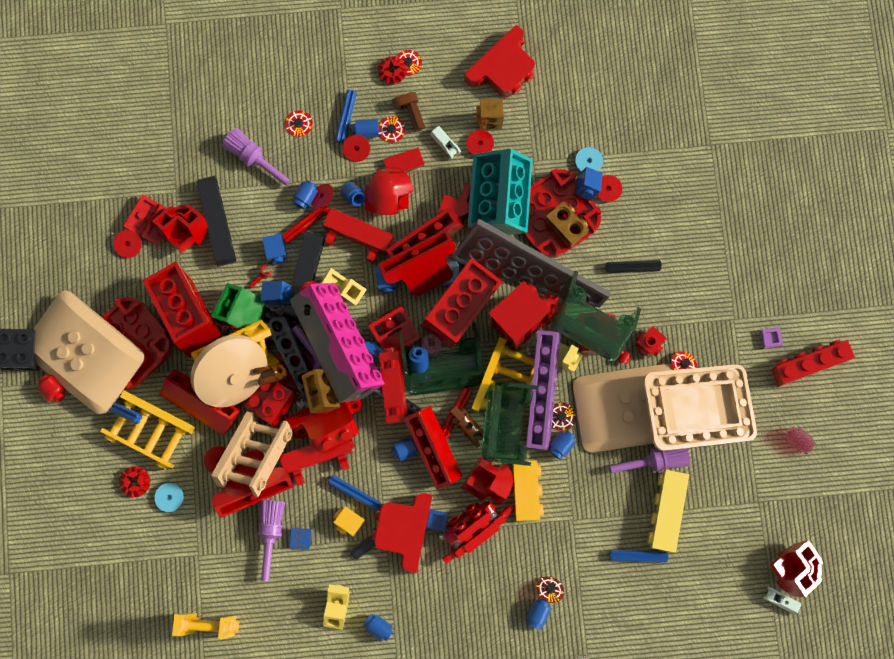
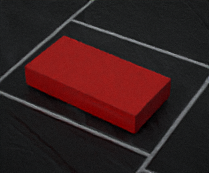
(406, 161)

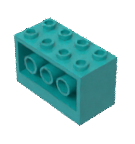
(501, 190)

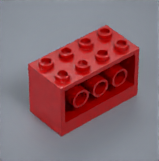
(461, 303)
(181, 308)
(520, 315)

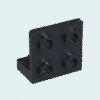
(17, 350)

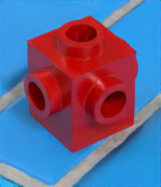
(654, 337)

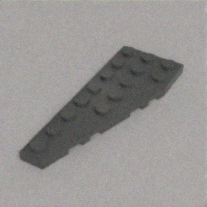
(519, 263)

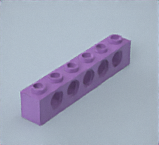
(543, 399)

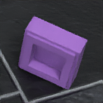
(771, 338)

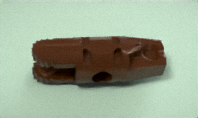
(272, 373)
(460, 419)

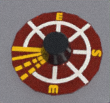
(563, 416)
(550, 589)

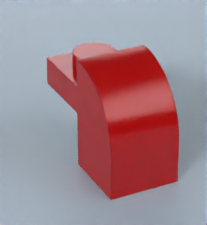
(459, 205)

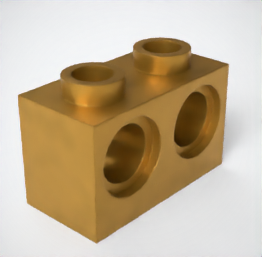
(490, 114)
(562, 227)
(319, 392)

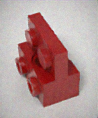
(388, 323)
(271, 402)

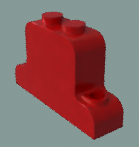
(503, 66)
(421, 265)
(326, 429)
(239, 495)
(403, 529)

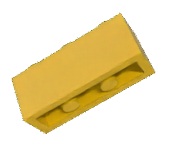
(527, 492)

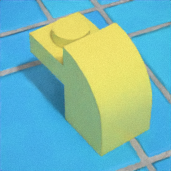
(349, 290)
(568, 357)
(336, 606)

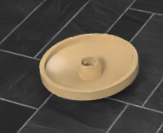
(225, 370)

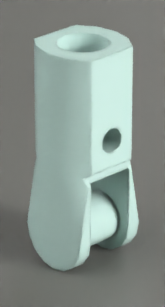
(443, 141)
(784, 601)

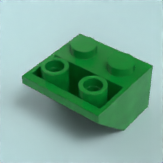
(238, 307)

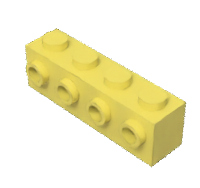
(668, 511)

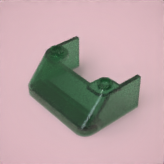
(590, 325)
(446, 370)
(504, 422)

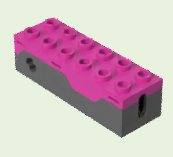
(336, 341)

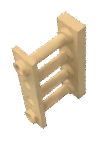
(240, 441)

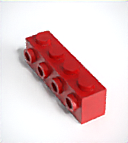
(444, 220)
(810, 364)
(179, 391)
(433, 447)

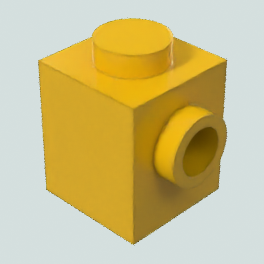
(348, 521)

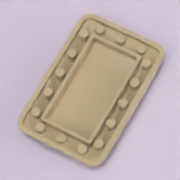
(85, 352)
(699, 407)
(614, 409)

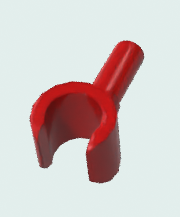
(262, 275)
(624, 357)

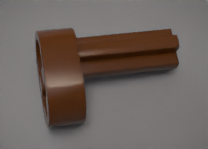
(410, 102)

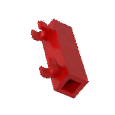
(358, 232)
(394, 386)
(308, 457)

